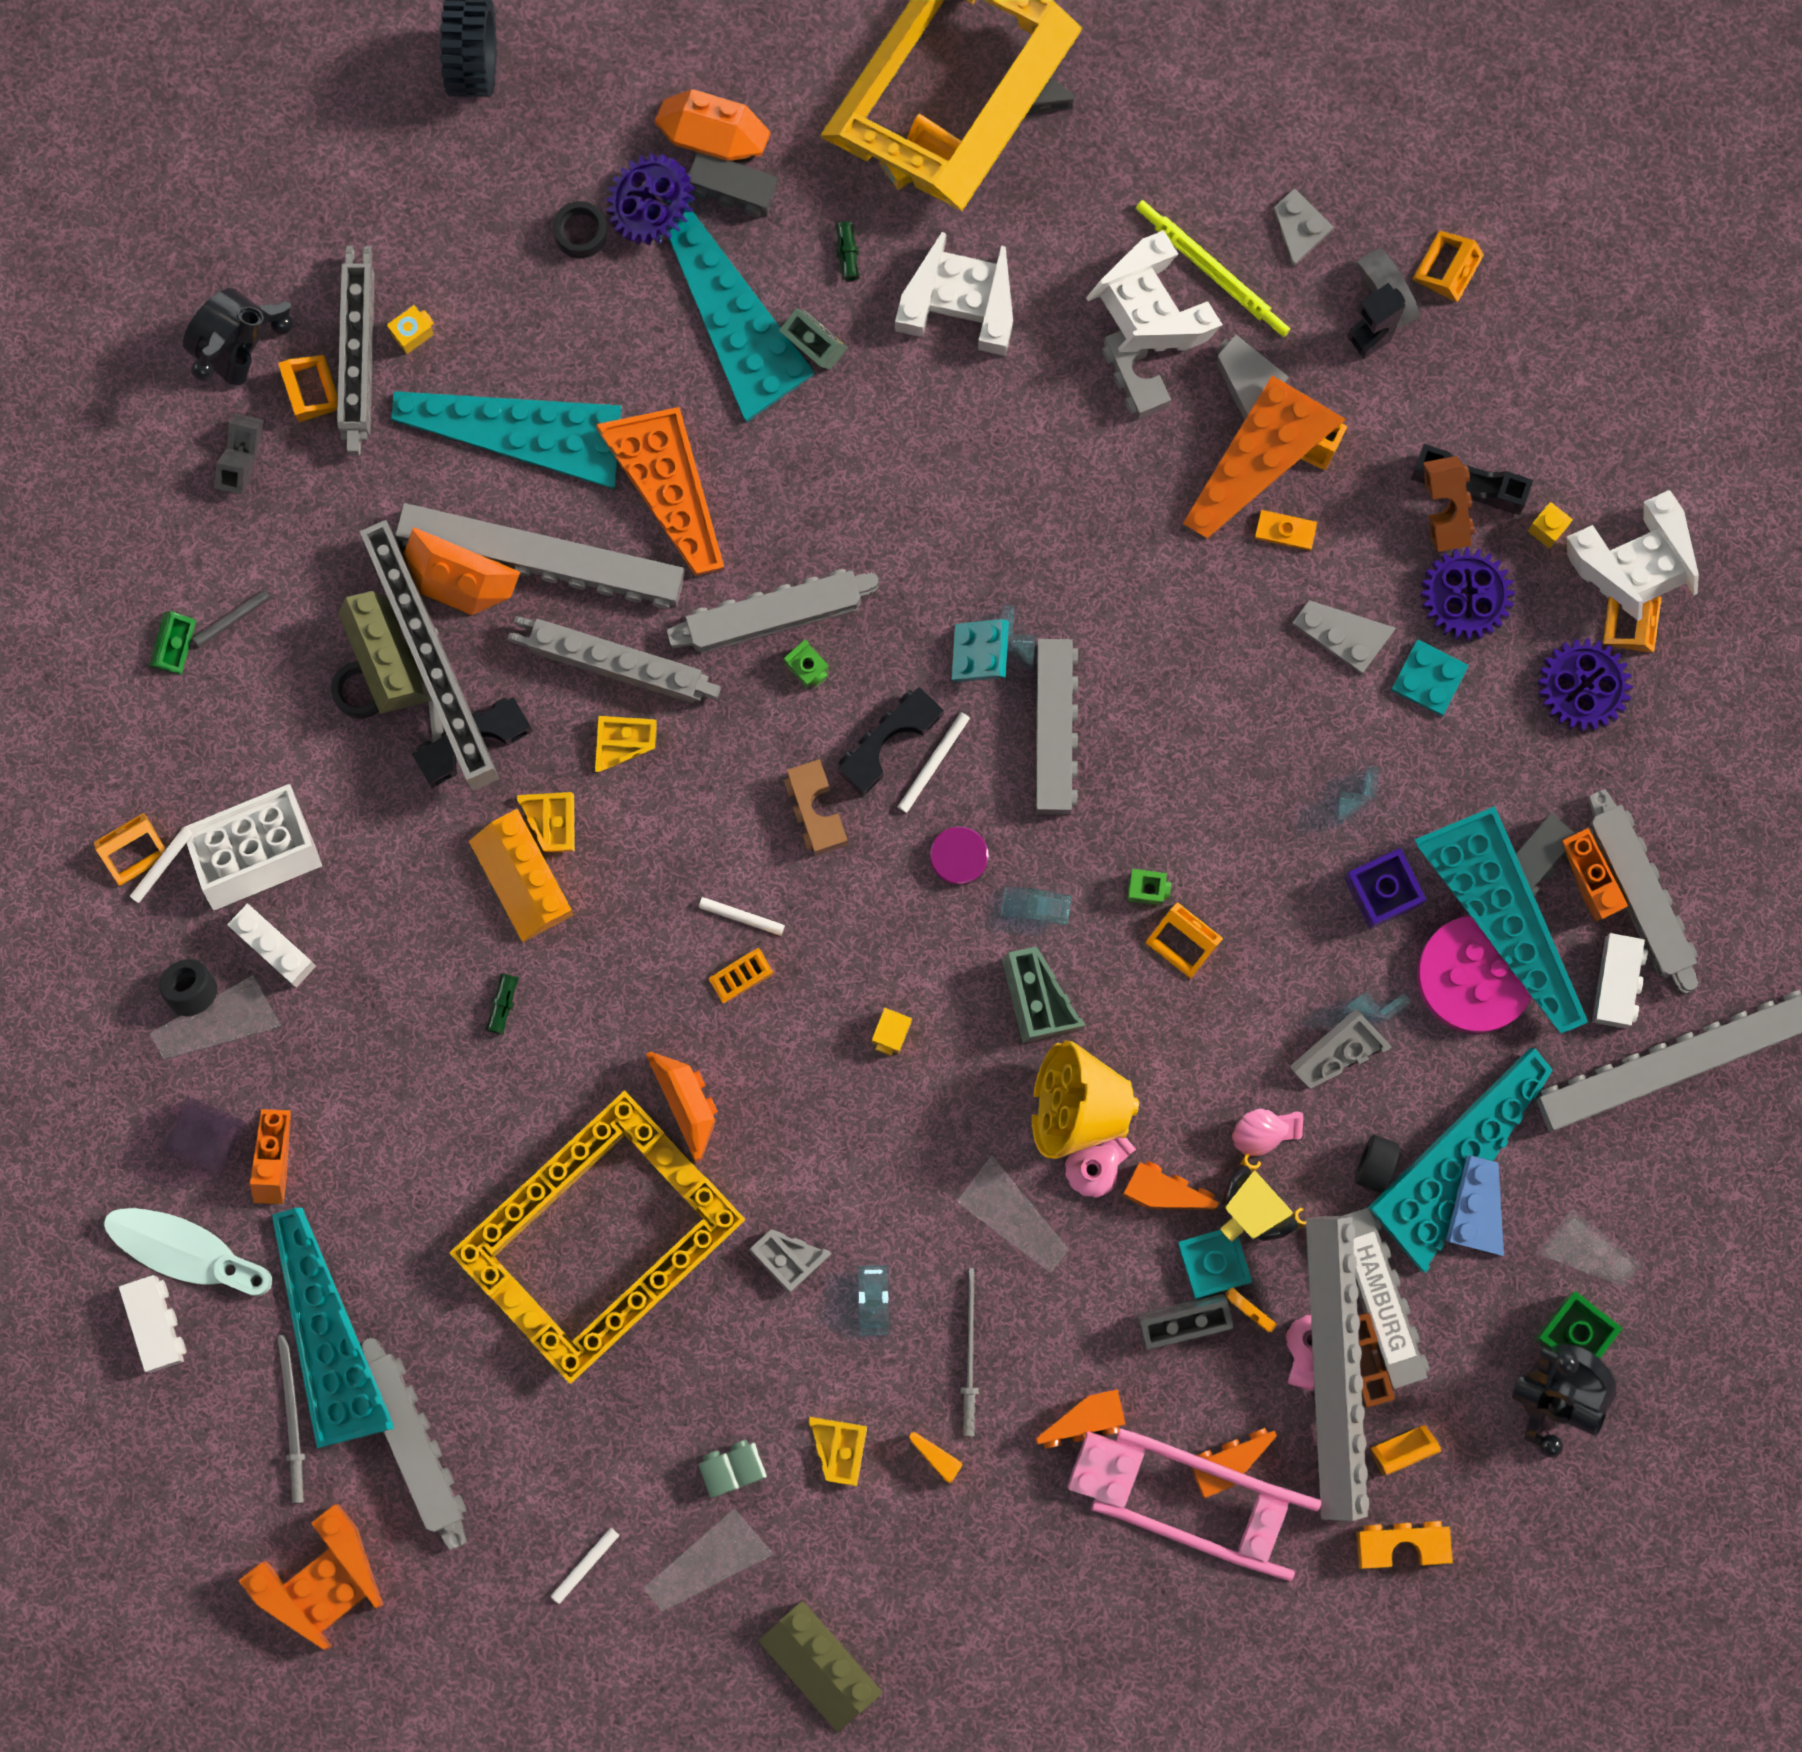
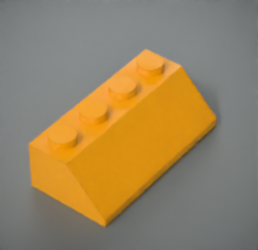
(520, 876)

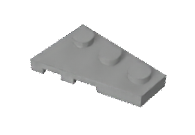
(1343, 634)
(1342, 1046)

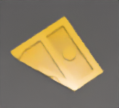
(623, 740)
(551, 819)
(840, 1449)

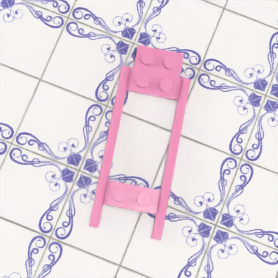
(1108, 1472)

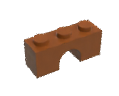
(1452, 526)
(1376, 1382)

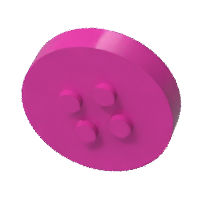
(1468, 980)

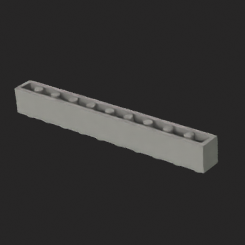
(551, 557)
(429, 655)
(1671, 1064)
(1337, 1368)

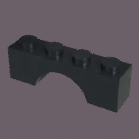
(1380, 319)
(1495, 489)
(915, 714)
(502, 722)

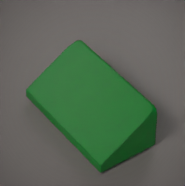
(172, 642)

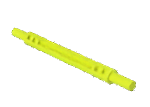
(1213, 269)

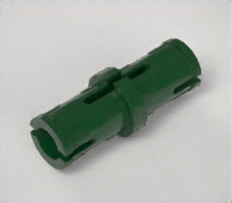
(847, 251)
(502, 1003)

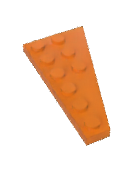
(1270, 442)
(663, 470)

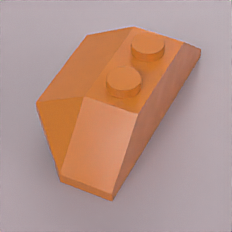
(712, 126)
(457, 574)
(686, 1101)

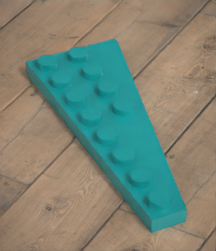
(747, 339)
(531, 431)
(1489, 883)
(1422, 1199)
(334, 1369)

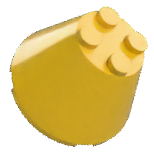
(1079, 1102)

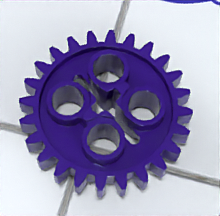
(642, 223)
(1492, 595)
(1601, 703)

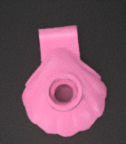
(1263, 1131)
(1106, 1160)
(1297, 1342)

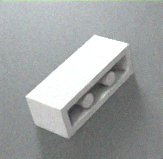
(271, 945)
(1619, 981)
(152, 1323)

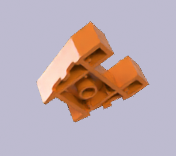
(324, 1587)

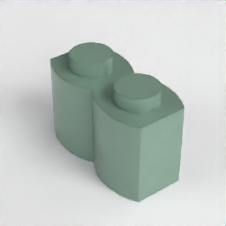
(732, 1469)

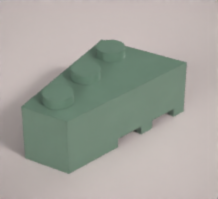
(1037, 998)

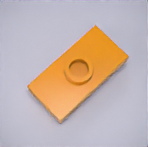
(1285, 530)

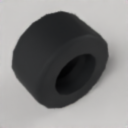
(178, 978)
(1377, 1163)

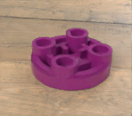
(959, 855)

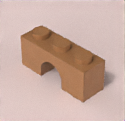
(822, 832)

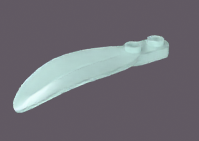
(182, 1250)

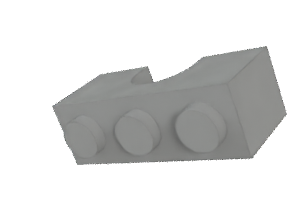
(1143, 395)

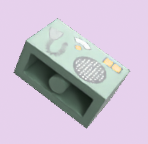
(813, 338)

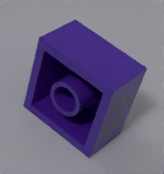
(1385, 888)

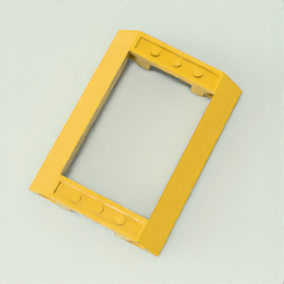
(959, 177)
(479, 1248)

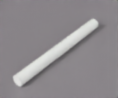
(933, 762)

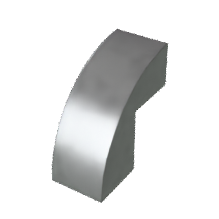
(1378, 270)
(237, 461)

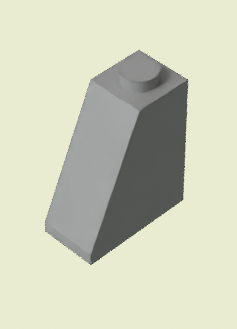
(1245, 372)

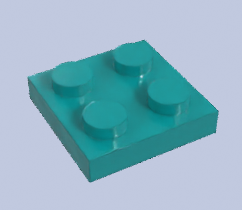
(980, 650)
(1429, 678)
(1214, 1263)

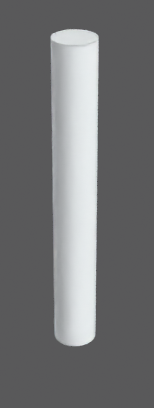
(161, 864)
(741, 916)
(585, 1565)

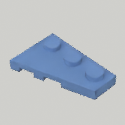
(1477, 1208)

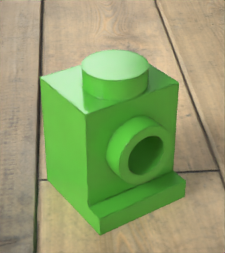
(808, 677)
(1140, 879)

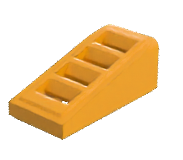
(756, 979)
(942, 1462)

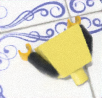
(1256, 1207)

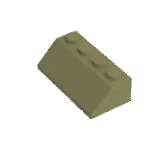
(382, 652)
(820, 1666)

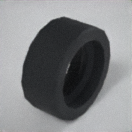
(584, 250)
(336, 690)

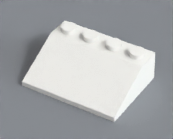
(251, 847)

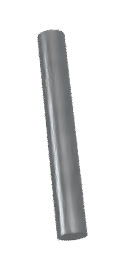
(231, 618)

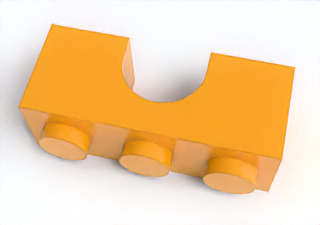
(1377, 1545)

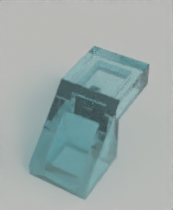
(1020, 645)
(1352, 803)
(1036, 905)
(1371, 1011)
(873, 1300)

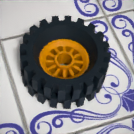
(468, 48)

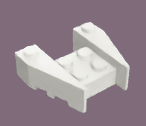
(963, 290)
(1144, 306)
(1644, 565)

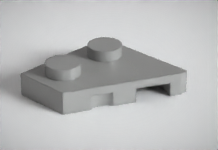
(1300, 225)
(787, 1258)

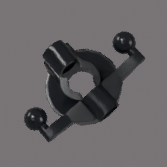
(227, 332)
(1569, 1389)

